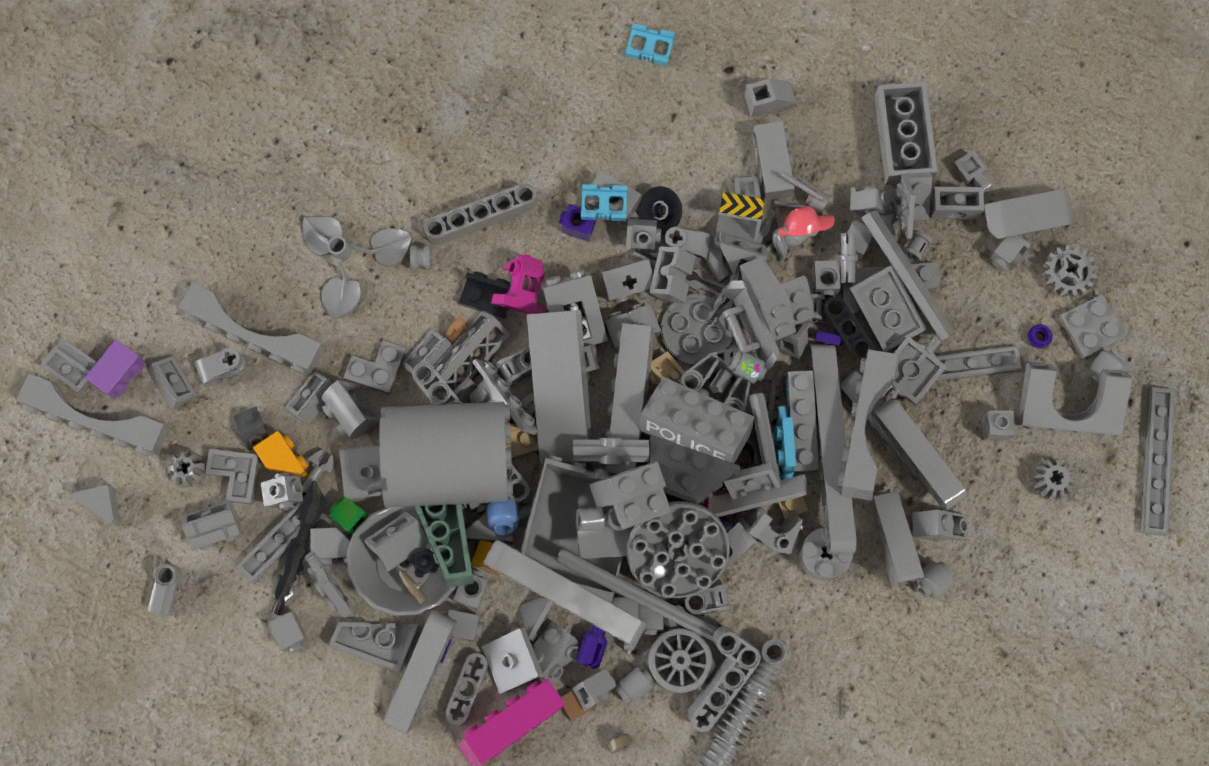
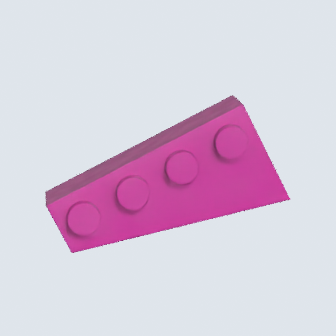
(510, 724)

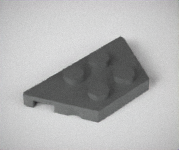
(689, 472)

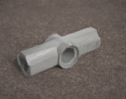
(610, 450)

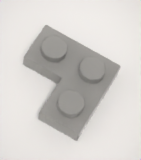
(377, 375)
(240, 469)

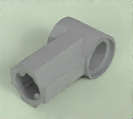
(164, 593)

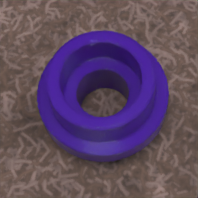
(1044, 331)

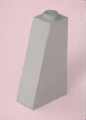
(895, 539)

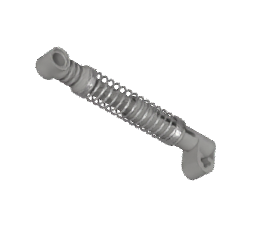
(755, 688)

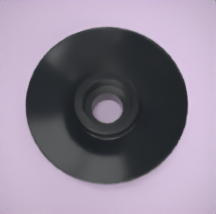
(653, 203)

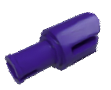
(592, 648)

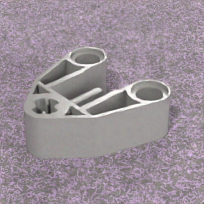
(719, 362)

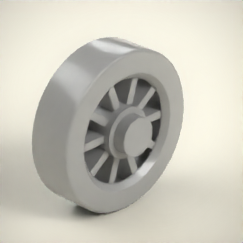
(680, 660)

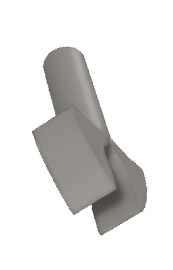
(318, 469)

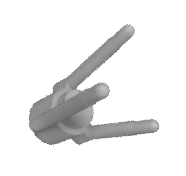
(817, 199)

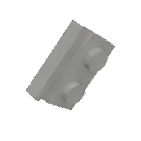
(69, 365)

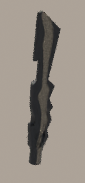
(298, 548)

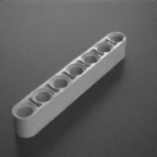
(436, 382)
(564, 593)

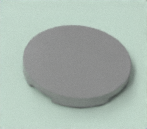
(688, 332)

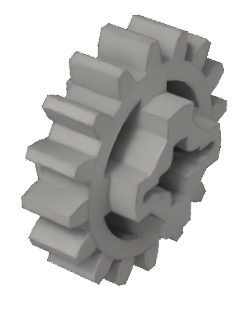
(1068, 261)

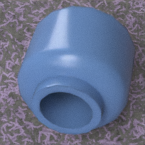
(503, 517)

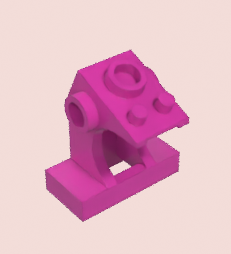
(518, 298)

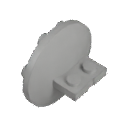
(678, 551)

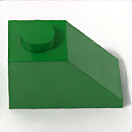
(348, 514)

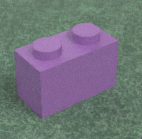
(115, 369)

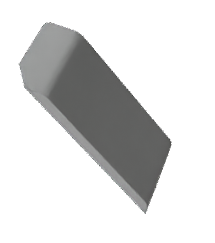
(1029, 213)
(753, 321)

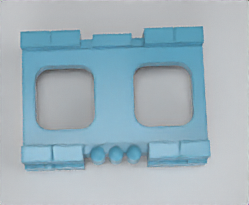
(651, 37)
(604, 195)

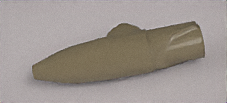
(413, 587)

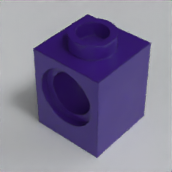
(582, 231)

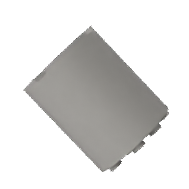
(445, 454)
(553, 521)

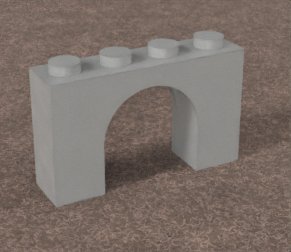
(1103, 416)

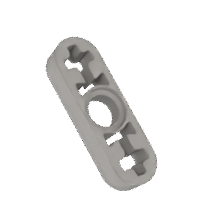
(477, 685)

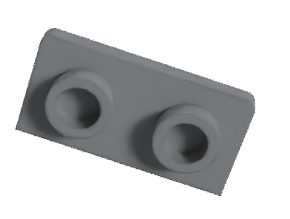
(555, 651)

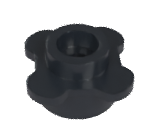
(427, 556)

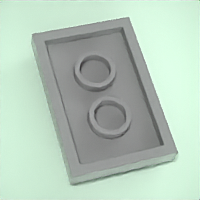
(887, 308)

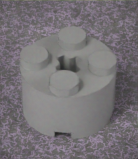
(815, 565)

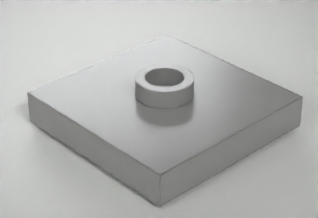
(359, 469)
(512, 660)

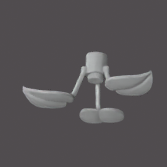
(325, 236)

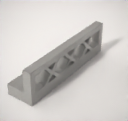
(463, 349)

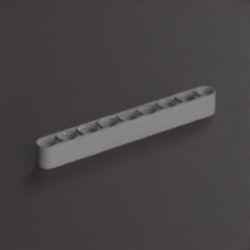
(831, 441)

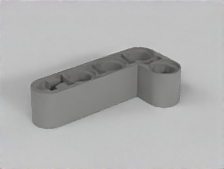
(718, 681)

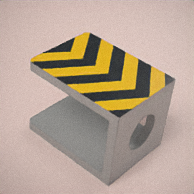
(740, 216)

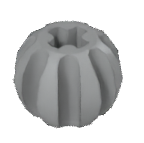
(194, 469)

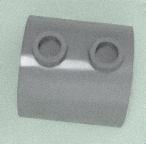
(350, 409)

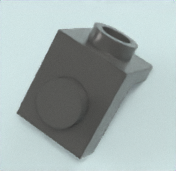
(250, 427)

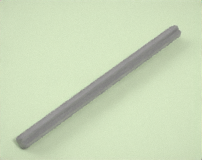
(641, 597)

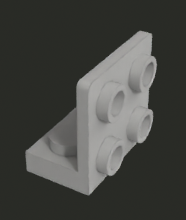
(914, 200)

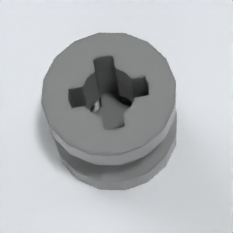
(421, 257)

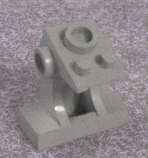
(757, 522)

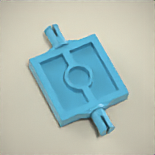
(784, 443)

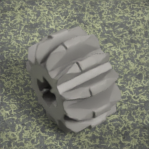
(1054, 489)

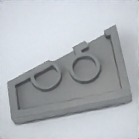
(376, 643)

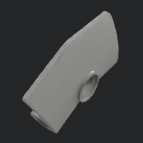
(598, 535)

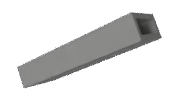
(559, 382)

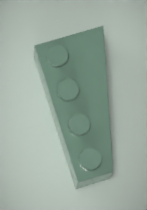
(448, 541)

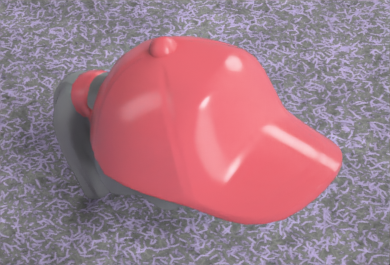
(797, 227)

